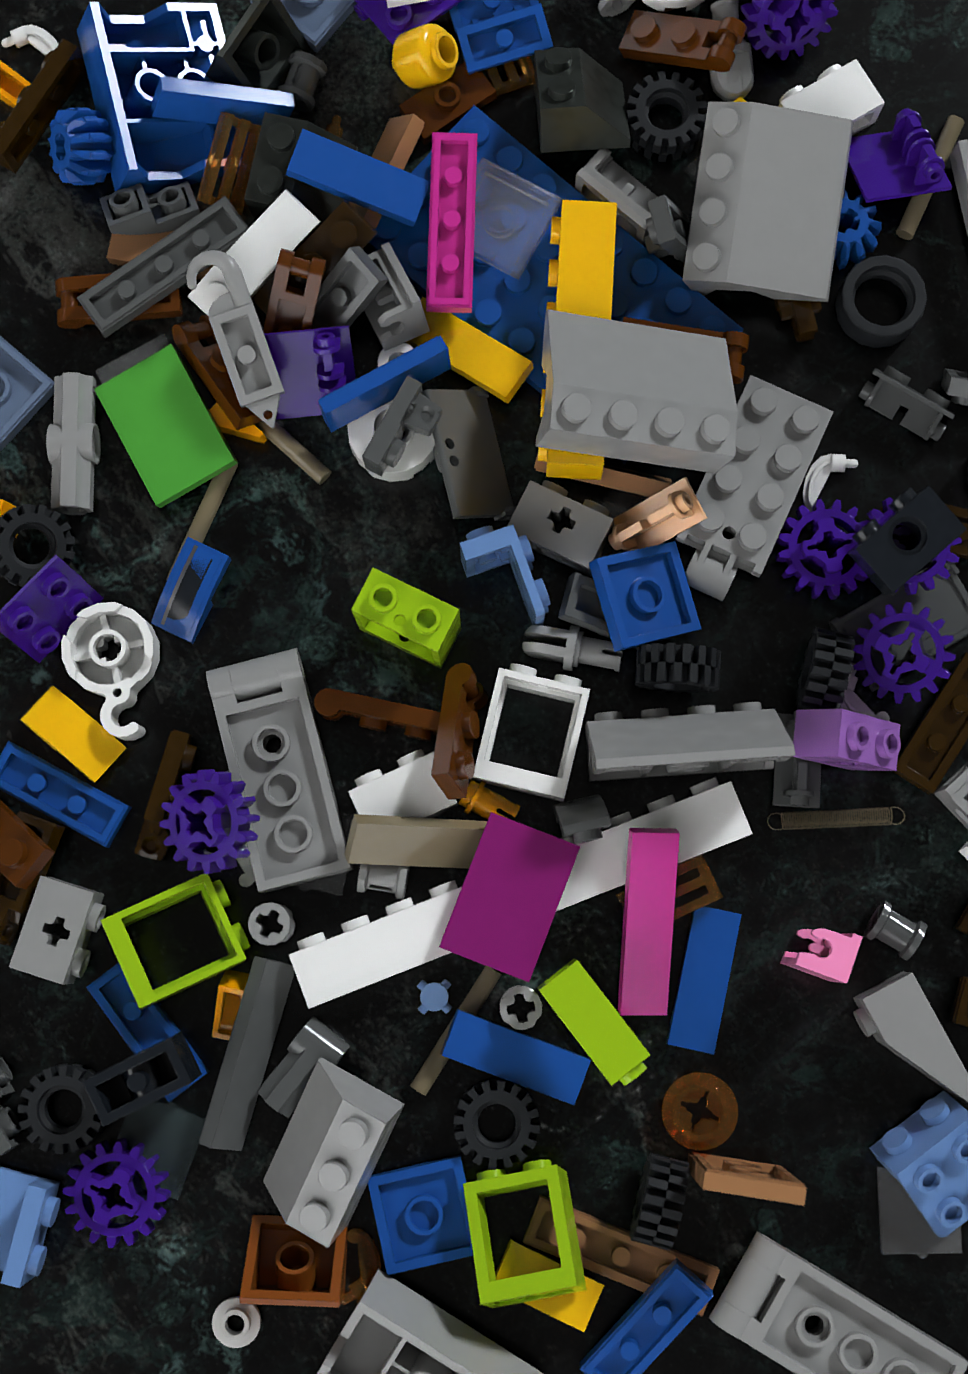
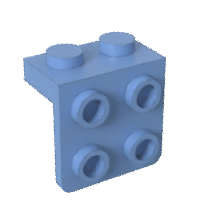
(491, 549)
(931, 1161)
(26, 1212)

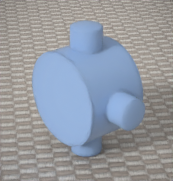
(434, 996)

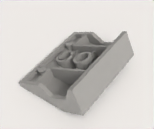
(767, 201)
(637, 393)
(685, 743)
(407, 1334)

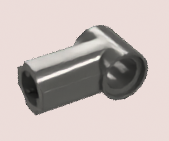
(288, 1080)

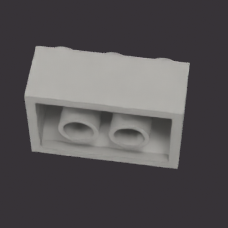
(330, 1151)

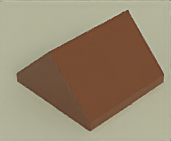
(291, 1267)

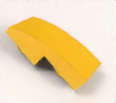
(73, 733)
(570, 1308)

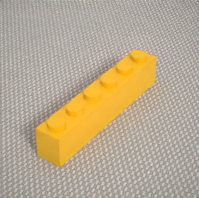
(583, 288)

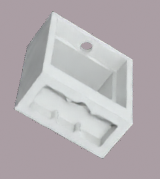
(561, 688)

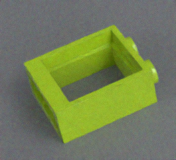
(395, 609)
(215, 900)
(595, 1023)
(535, 1285)

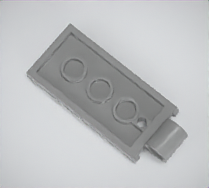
(755, 488)

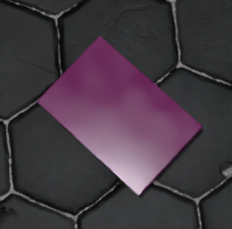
(509, 897)

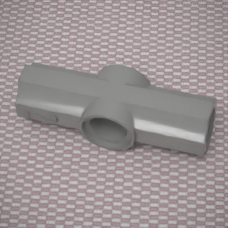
(73, 444)

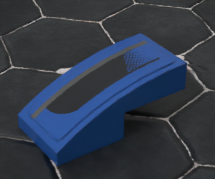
(189, 590)

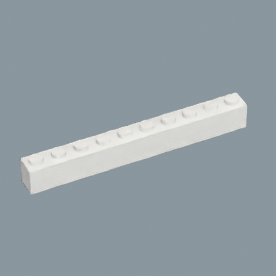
(414, 932)

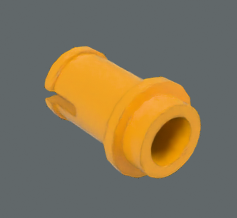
(484, 801)

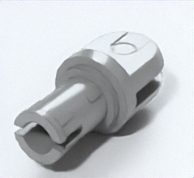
(740, 77)
(577, 650)

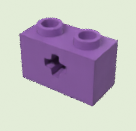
(846, 739)

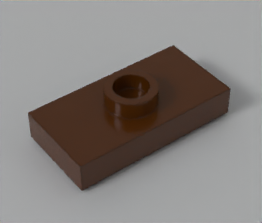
(447, 102)

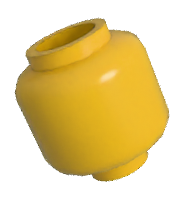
(424, 56)

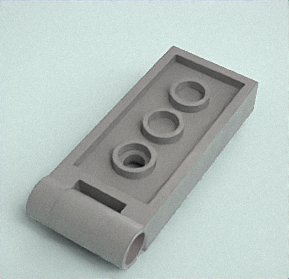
(293, 789)
(779, 1290)

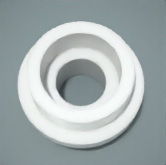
(250, 1316)

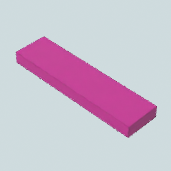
(451, 222)
(648, 921)

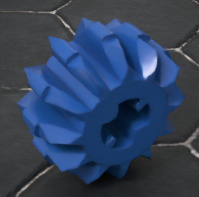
(80, 146)
(860, 231)

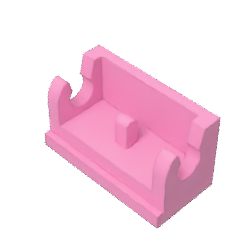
(830, 954)

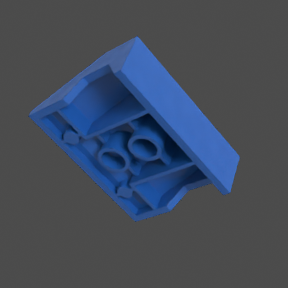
(124, 67)

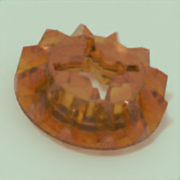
(720, 1101)

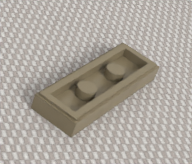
(413, 841)

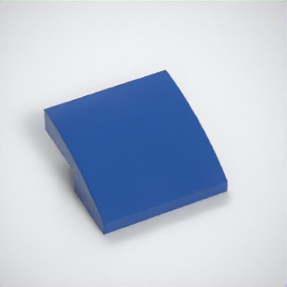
(499, 31)

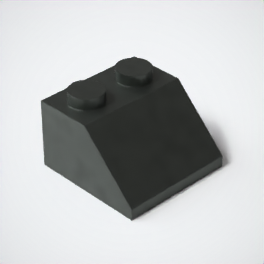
(578, 103)
(269, 167)

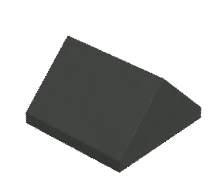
(258, 48)

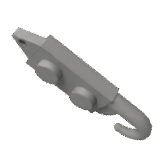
(241, 338)

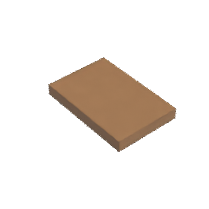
(746, 1178)

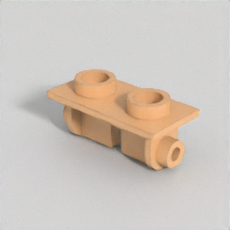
(657, 518)

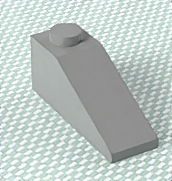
(907, 1025)

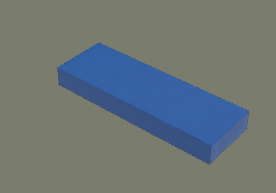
(206, 100)
(357, 178)
(384, 383)
(61, 795)
(703, 979)
(136, 1027)
(515, 1056)
(649, 1323)

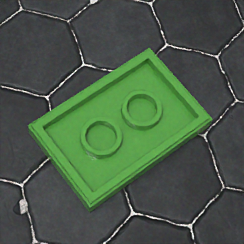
(165, 426)

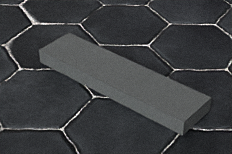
(160, 267)
(247, 1054)

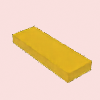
(477, 355)

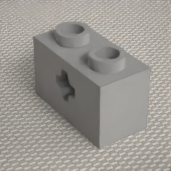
(570, 547)
(41, 949)

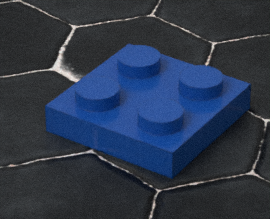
(644, 596)
(421, 1214)

